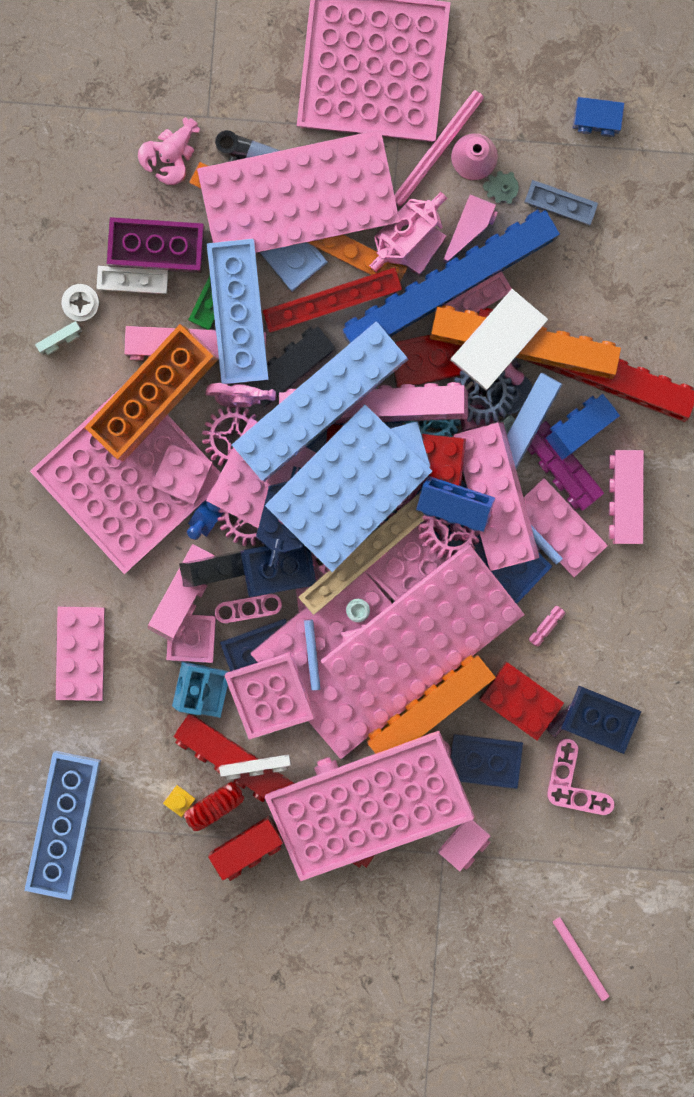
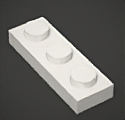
(132, 280)
(255, 767)

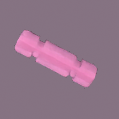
(547, 626)

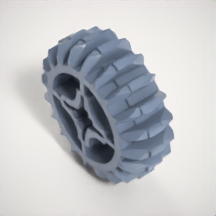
(490, 410)

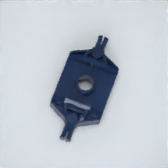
(273, 533)

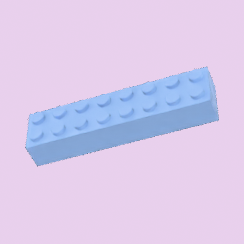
(320, 402)

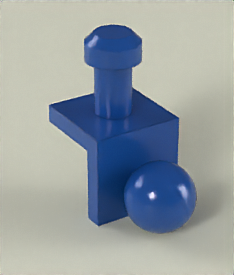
(203, 520)

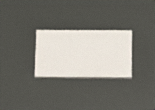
(499, 339)

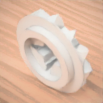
(72, 294)

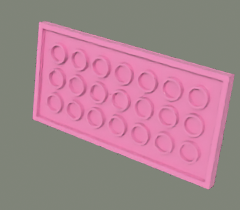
(301, 193)
(422, 636)
(369, 806)

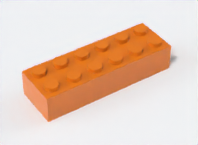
(151, 393)
(434, 706)

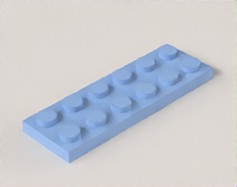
(237, 311)

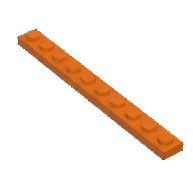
(339, 246)

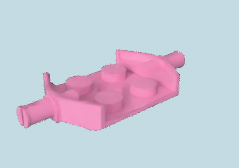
(395, 244)

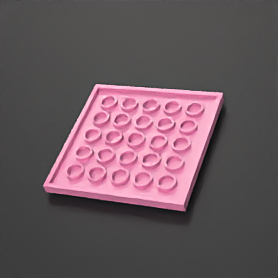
(374, 67)
(116, 497)
(336, 714)

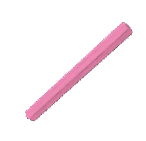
(438, 147)

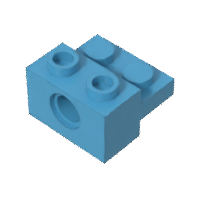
(200, 690)

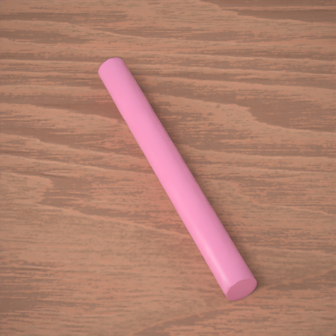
(580, 958)

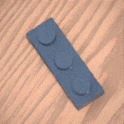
(561, 203)

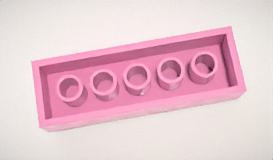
(492, 471)

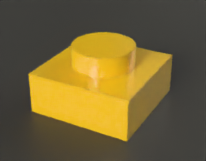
(179, 800)

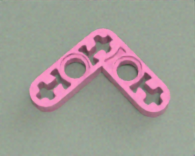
(565, 784)

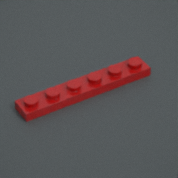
(332, 299)

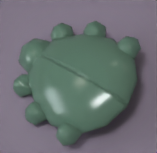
(502, 187)

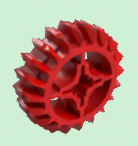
(214, 806)

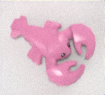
(170, 152)
(238, 394)

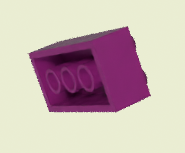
(155, 245)

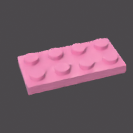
(562, 527)
(80, 653)

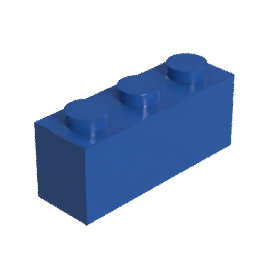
(581, 425)
(455, 504)

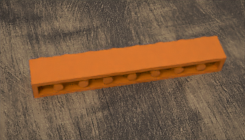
(545, 347)

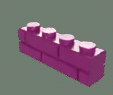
(568, 473)

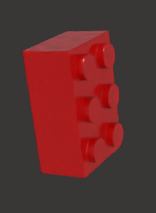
(521, 701)
(246, 849)

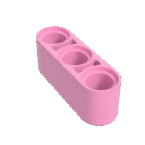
(239, 615)

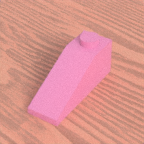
(472, 223)

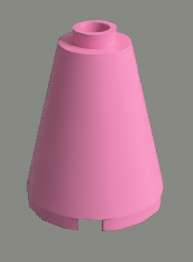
(471, 164)

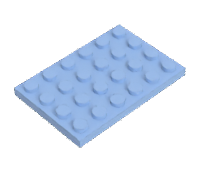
(348, 488)

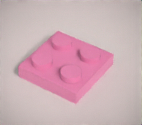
(181, 473)
(195, 642)

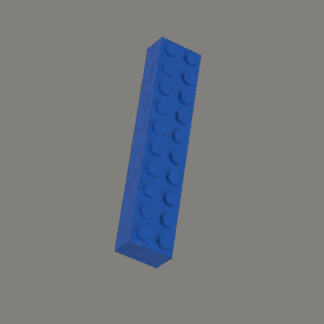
(457, 277)

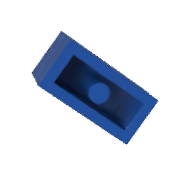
(598, 116)

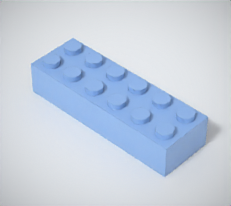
(62, 825)

